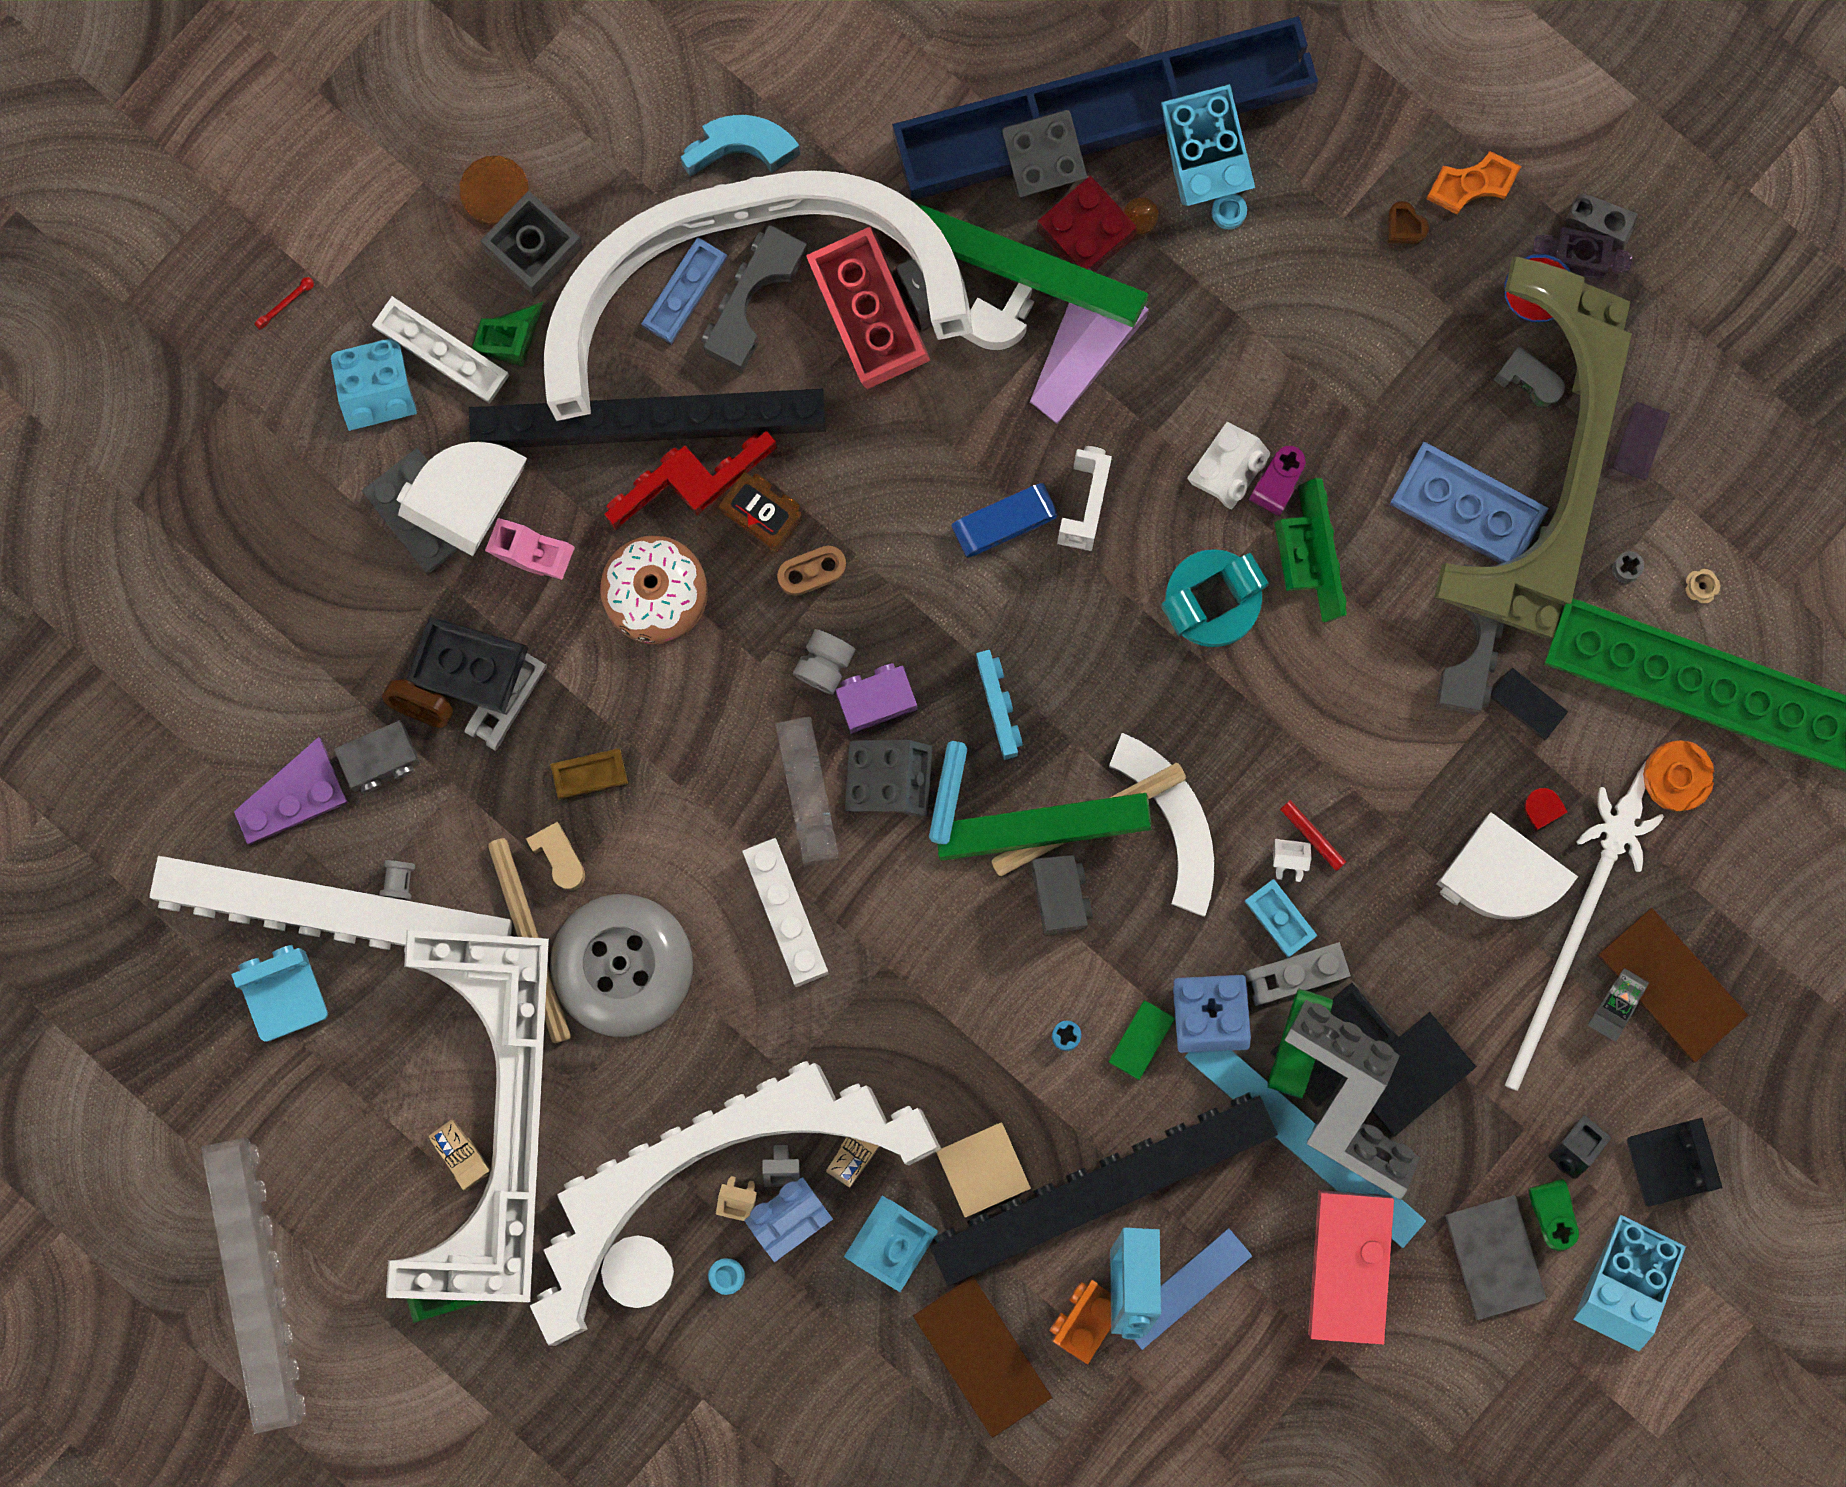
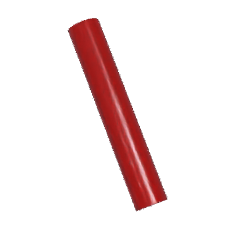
(1313, 835)

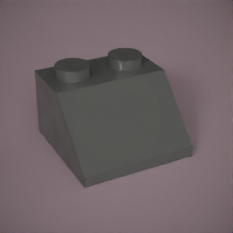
(1059, 894)

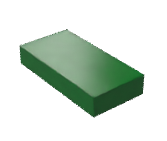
(1141, 1040)

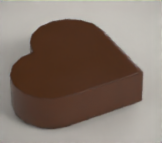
(1405, 225)

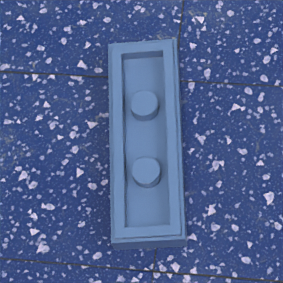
(684, 290)

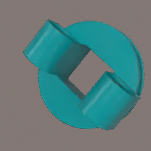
(1243, 580)

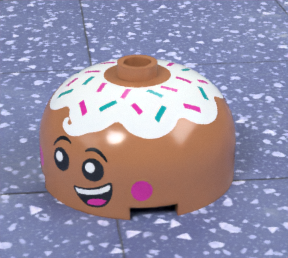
(656, 612)

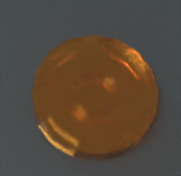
(492, 188)

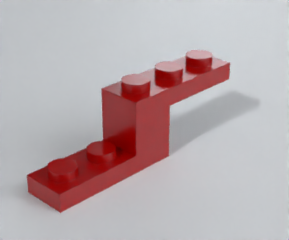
(689, 479)

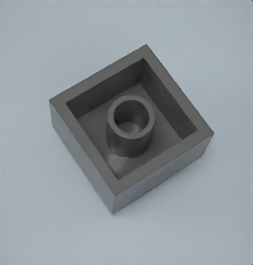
(531, 244)

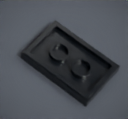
(467, 665)
(1354, 1008)
(1425, 1071)

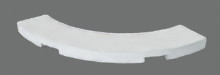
(1185, 820)

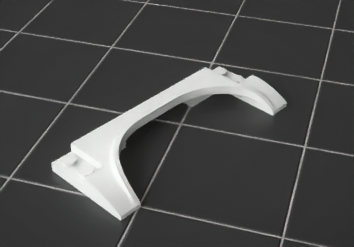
(494, 1247)

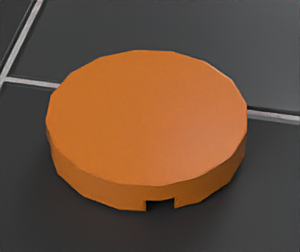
(1678, 775)

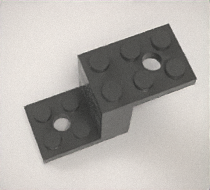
(1365, 1073)

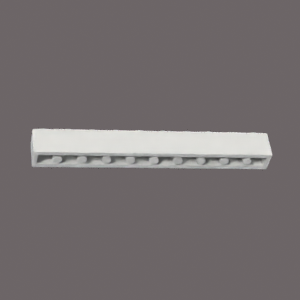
(307, 905)

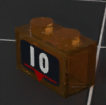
(761, 511)

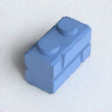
(787, 1219)

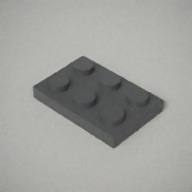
(383, 495)

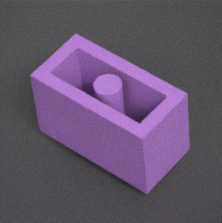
(876, 697)

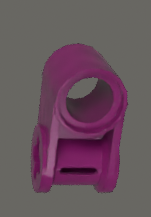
(1277, 484)

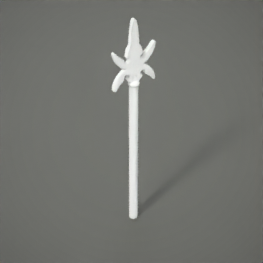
(1619, 831)

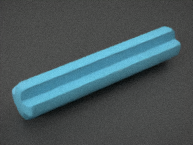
(948, 792)

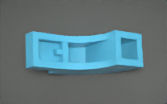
(741, 135)

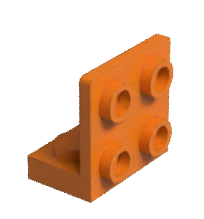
(1086, 1322)

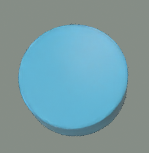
(1229, 211)
(726, 1276)

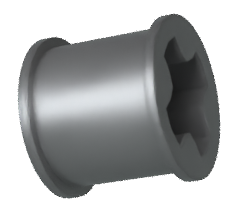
(1628, 557)

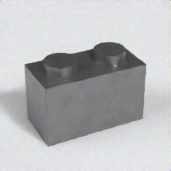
(377, 757)

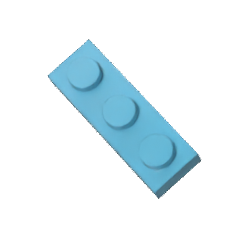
(999, 704)

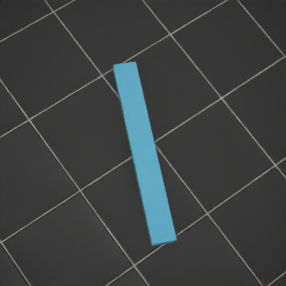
(1293, 1130)

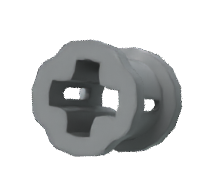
(397, 880)

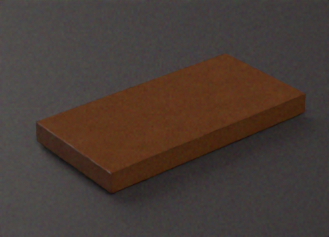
(1680, 988)
(982, 1356)

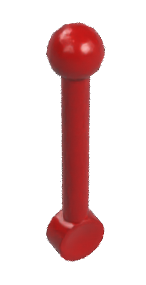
(306, 284)

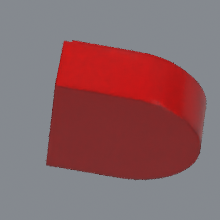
(1543, 807)

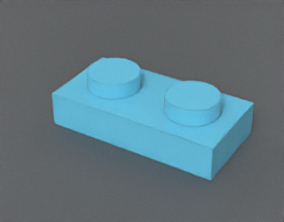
(1280, 918)

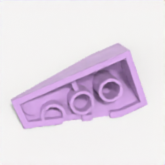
(1077, 357)

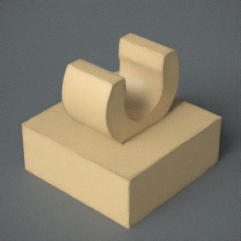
(735, 1201)

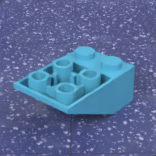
(1206, 146)
(1630, 1284)

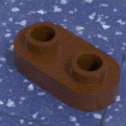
(417, 703)

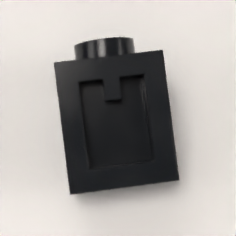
(1579, 1147)

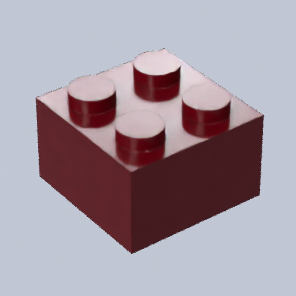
(1086, 226)

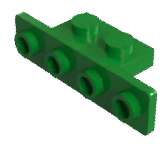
(1310, 552)

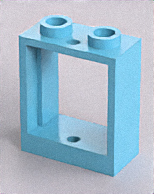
(1135, 1282)

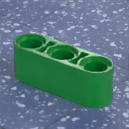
(1291, 1065)

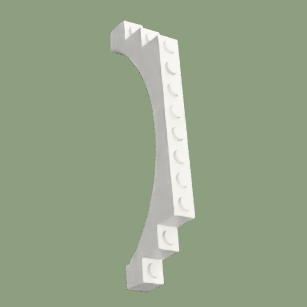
(607, 1200)

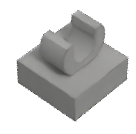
(781, 1169)

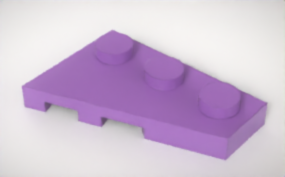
(292, 796)

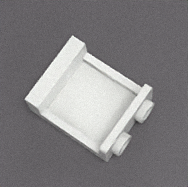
(1078, 533)

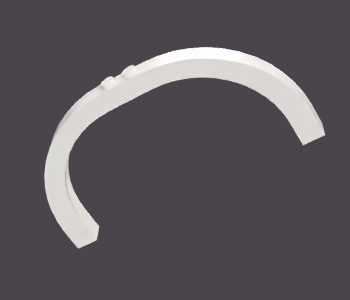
(726, 208)

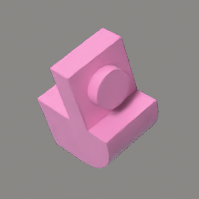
(529, 550)

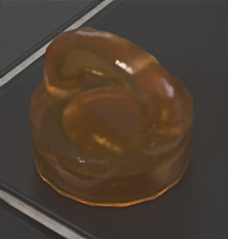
(1143, 214)

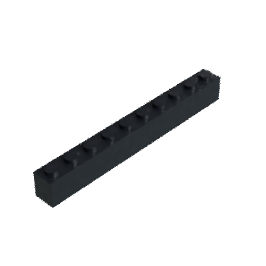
(652, 419)
(1103, 1190)

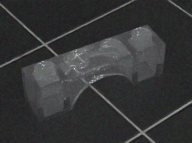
(807, 791)

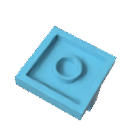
(891, 1243)

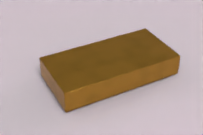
(589, 773)

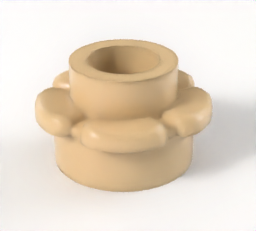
(1702, 595)

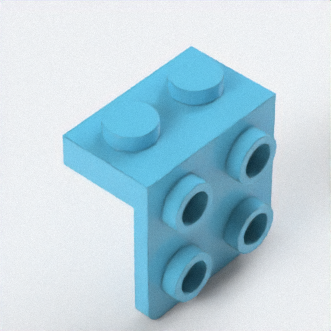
(372, 384)
(281, 993)

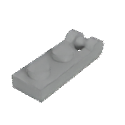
(528, 678)
(1300, 971)

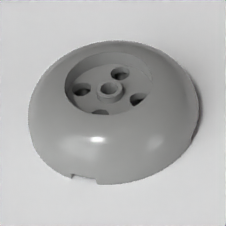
(627, 1007)

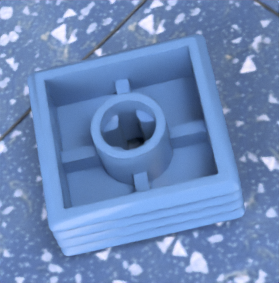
(1193, 1025)

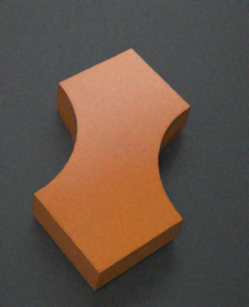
(1459, 186)

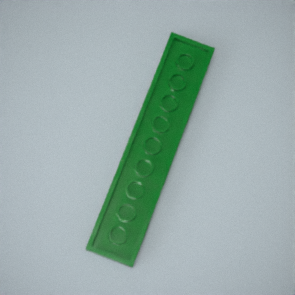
(1700, 682)

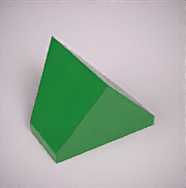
(508, 335)

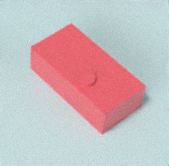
(868, 308)
(1351, 1267)

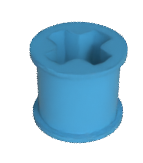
(1062, 1026)

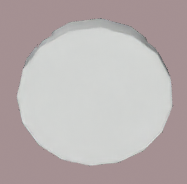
(637, 1271)

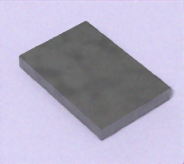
(1495, 1257)

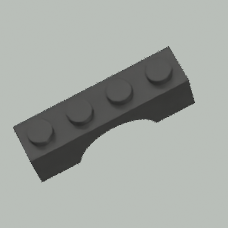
(774, 260)
(1464, 685)

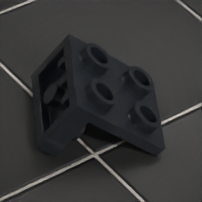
(1674, 1162)

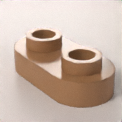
(811, 569)

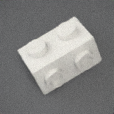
(1230, 464)

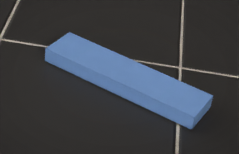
(1196, 1281)

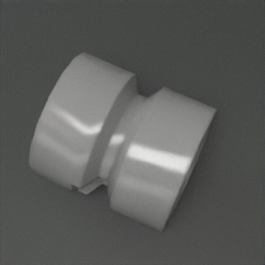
(824, 661)

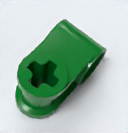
(1552, 1207)

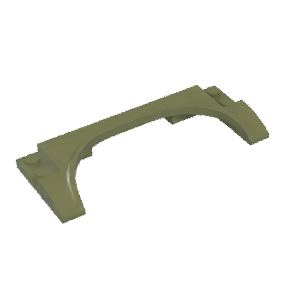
(1537, 583)

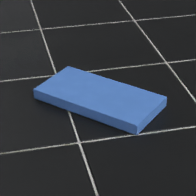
(1468, 505)

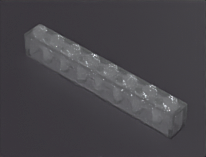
(252, 1285)

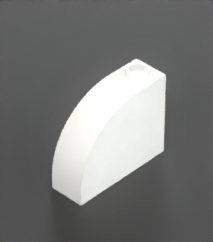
(461, 492)
(1504, 874)

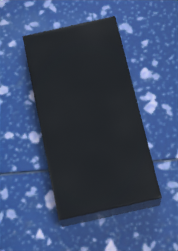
(1528, 704)

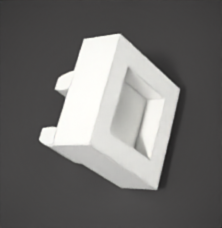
(1291, 856)

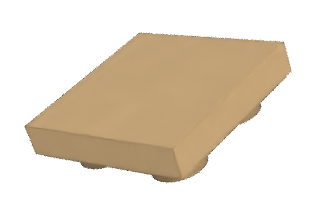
(983, 1169)

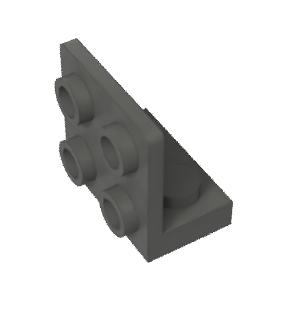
(1044, 153)
(888, 776)

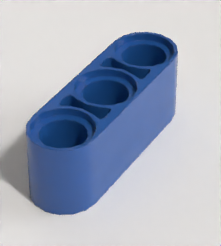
(1004, 520)

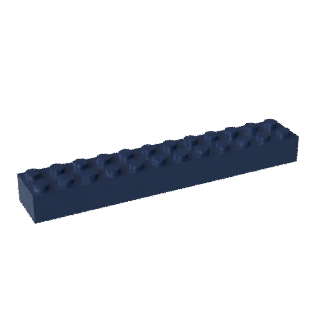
(1105, 104)

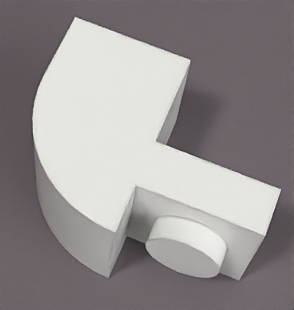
(998, 328)

